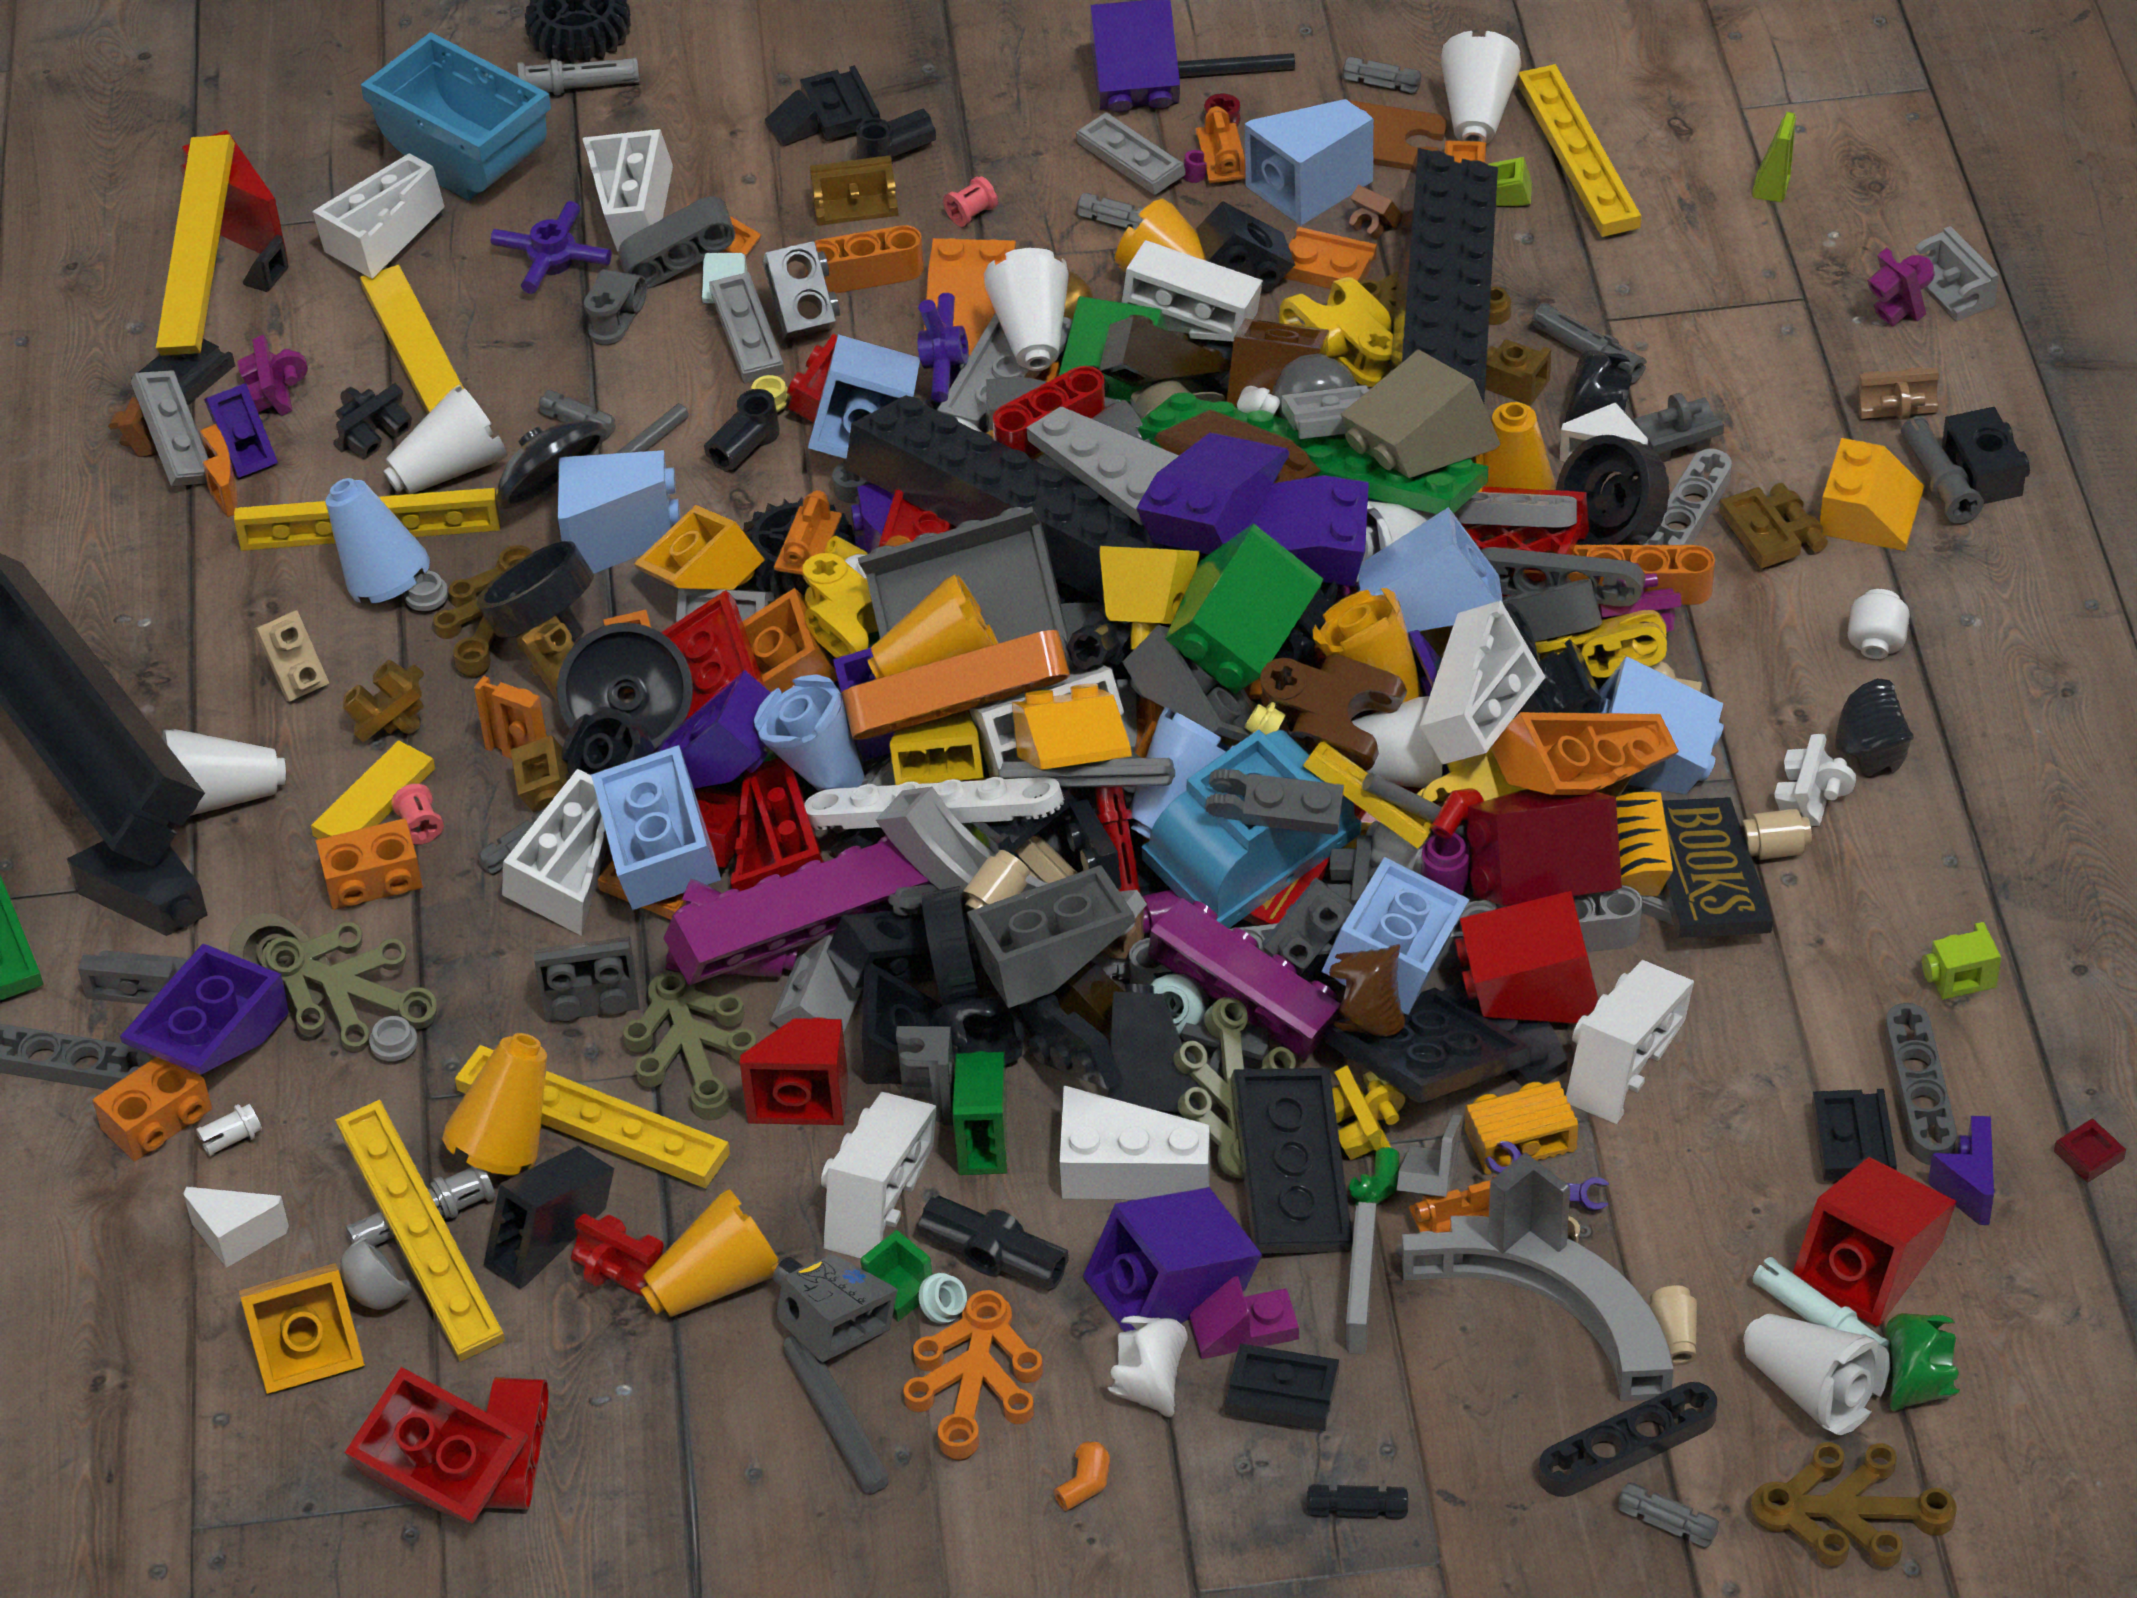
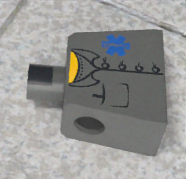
(832, 1304)

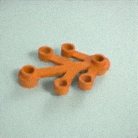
(973, 1368)

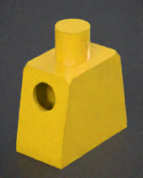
(1145, 585)
(937, 751)

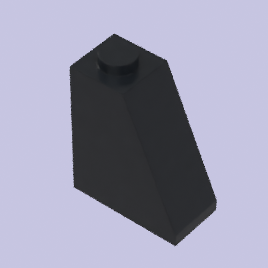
(155, 896)
(1144, 1050)
(539, 1212)

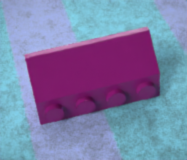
(1232, 966)

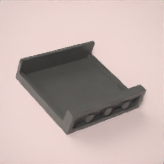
(998, 560)

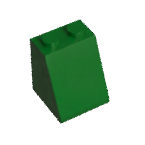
(1090, 333)
(1242, 607)

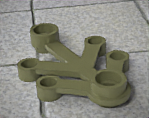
(343, 980)
(673, 997)
(1213, 1085)

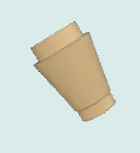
(1677, 1316)

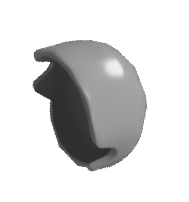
(371, 1277)

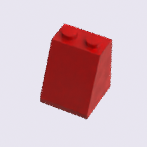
(1528, 961)
(1872, 1238)

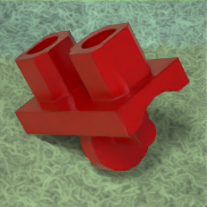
(613, 1254)

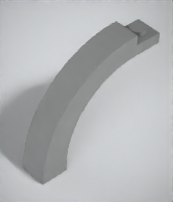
(943, 847)
(1570, 1278)

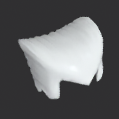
(1149, 1362)

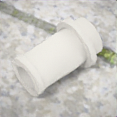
(232, 1128)

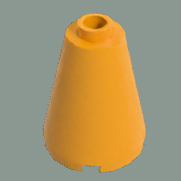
(1161, 226)
(1521, 456)
(935, 630)
(1373, 633)
(502, 1109)
(710, 1260)

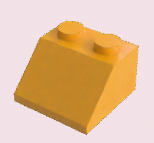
(1870, 496)
(702, 553)
(1069, 727)
(301, 1328)

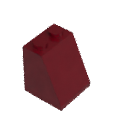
(1543, 846)

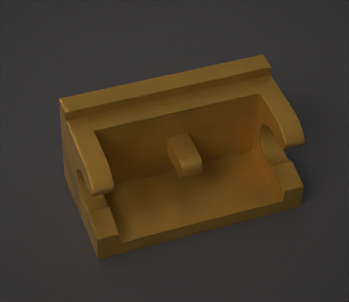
(853, 190)

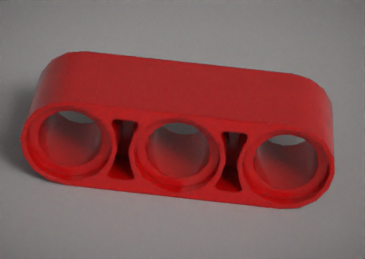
(1075, 390)
(525, 1407)

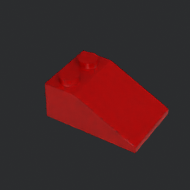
(249, 207)
(434, 1447)

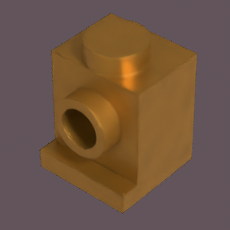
(1517, 371)
(542, 781)

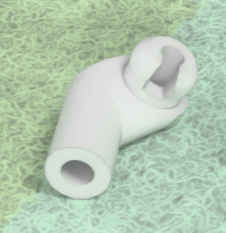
(1257, 399)

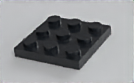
(1436, 1051)

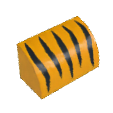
(1643, 842)

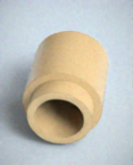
(1776, 834)
(996, 880)

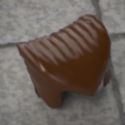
(1370, 992)

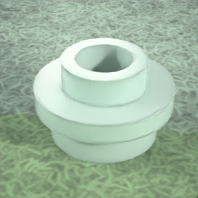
(952, 1297)

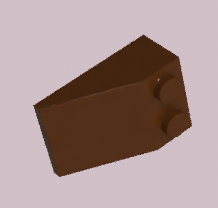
(1187, 433)

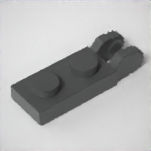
(1276, 801)

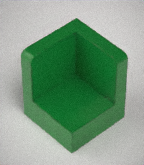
(902, 1266)

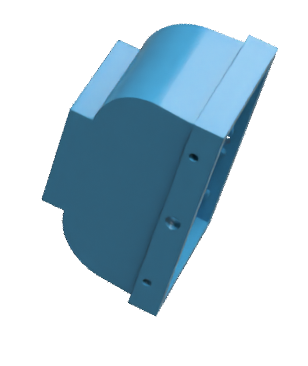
(457, 113)
(1235, 863)

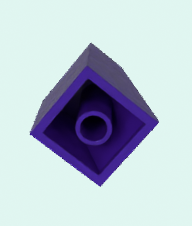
(1134, 54)
(1168, 1255)

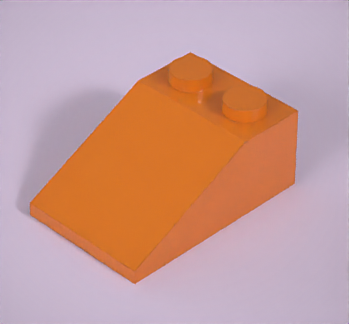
(959, 269)
(785, 645)

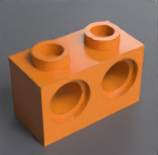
(369, 863)
(151, 1106)

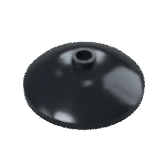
(536, 462)
(621, 659)

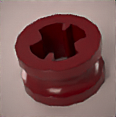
(1226, 102)

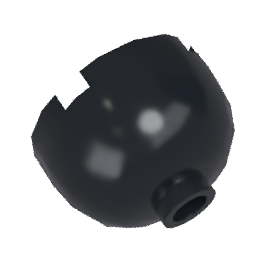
(605, 741)

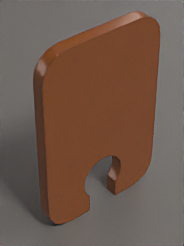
(1394, 127)

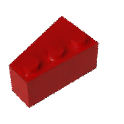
(774, 826)

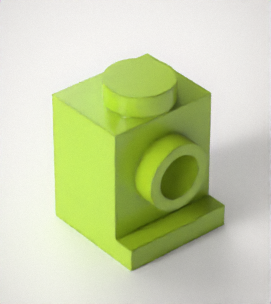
(1963, 963)

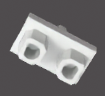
(1817, 778)

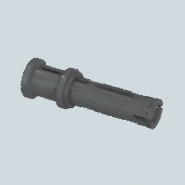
(1947, 480)

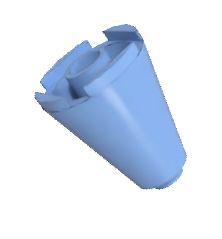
(372, 543)
(811, 733)
(1190, 749)

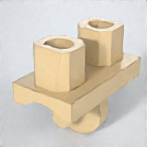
(291, 655)

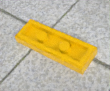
(1337, 769)
(371, 795)

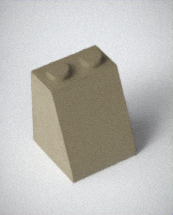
(1420, 418)

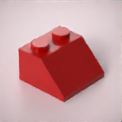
(797, 1074)

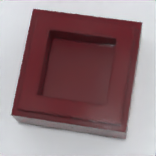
(2089, 1150)

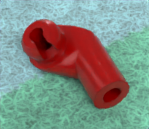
(1454, 811)

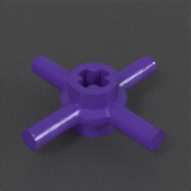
(551, 247)
(942, 344)

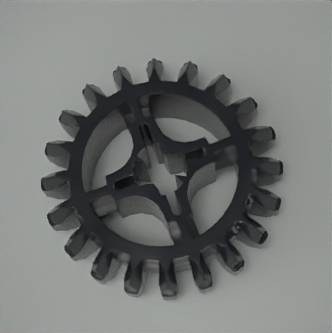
(577, 27)
(768, 534)

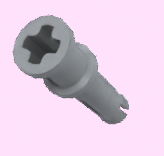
(559, 76)
(448, 1195)

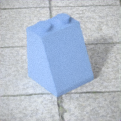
(1309, 157)
(856, 384)
(615, 504)
(1433, 573)
(1686, 712)

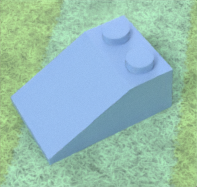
(654, 827)
(1403, 911)

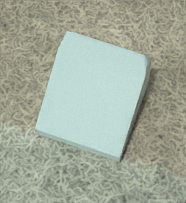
(721, 266)

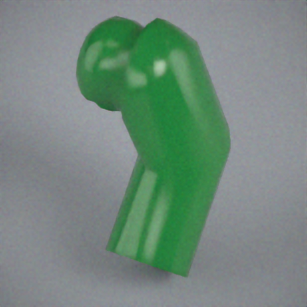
(1382, 1183)

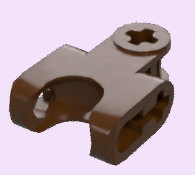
(1327, 699)

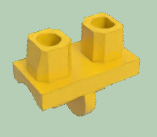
(1378, 1104)

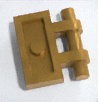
(1763, 530)

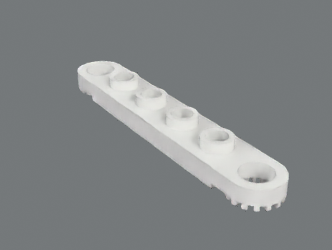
(968, 801)

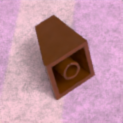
(1265, 348)

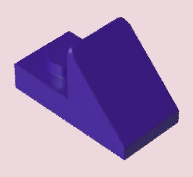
(242, 430)
(1969, 1173)

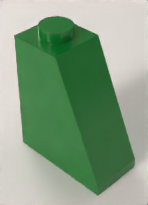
(980, 1113)

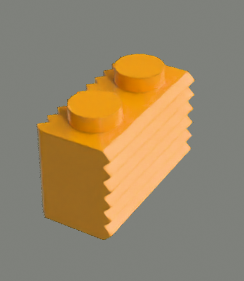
(1532, 1119)

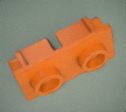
(1221, 147)
(808, 534)
(1435, 1211)

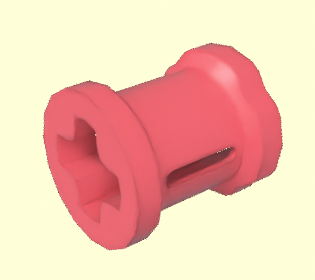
(970, 201)
(418, 813)

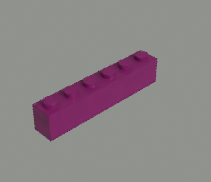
(786, 910)

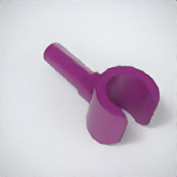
(1194, 166)

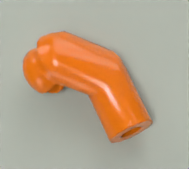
(1090, 1476)

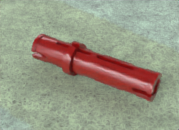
(1115, 819)

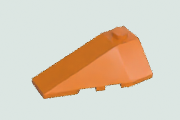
(1580, 750)

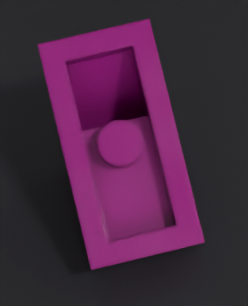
(1232, 1319)

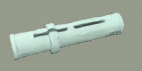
(1809, 1302)

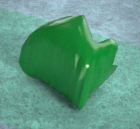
(1920, 1359)

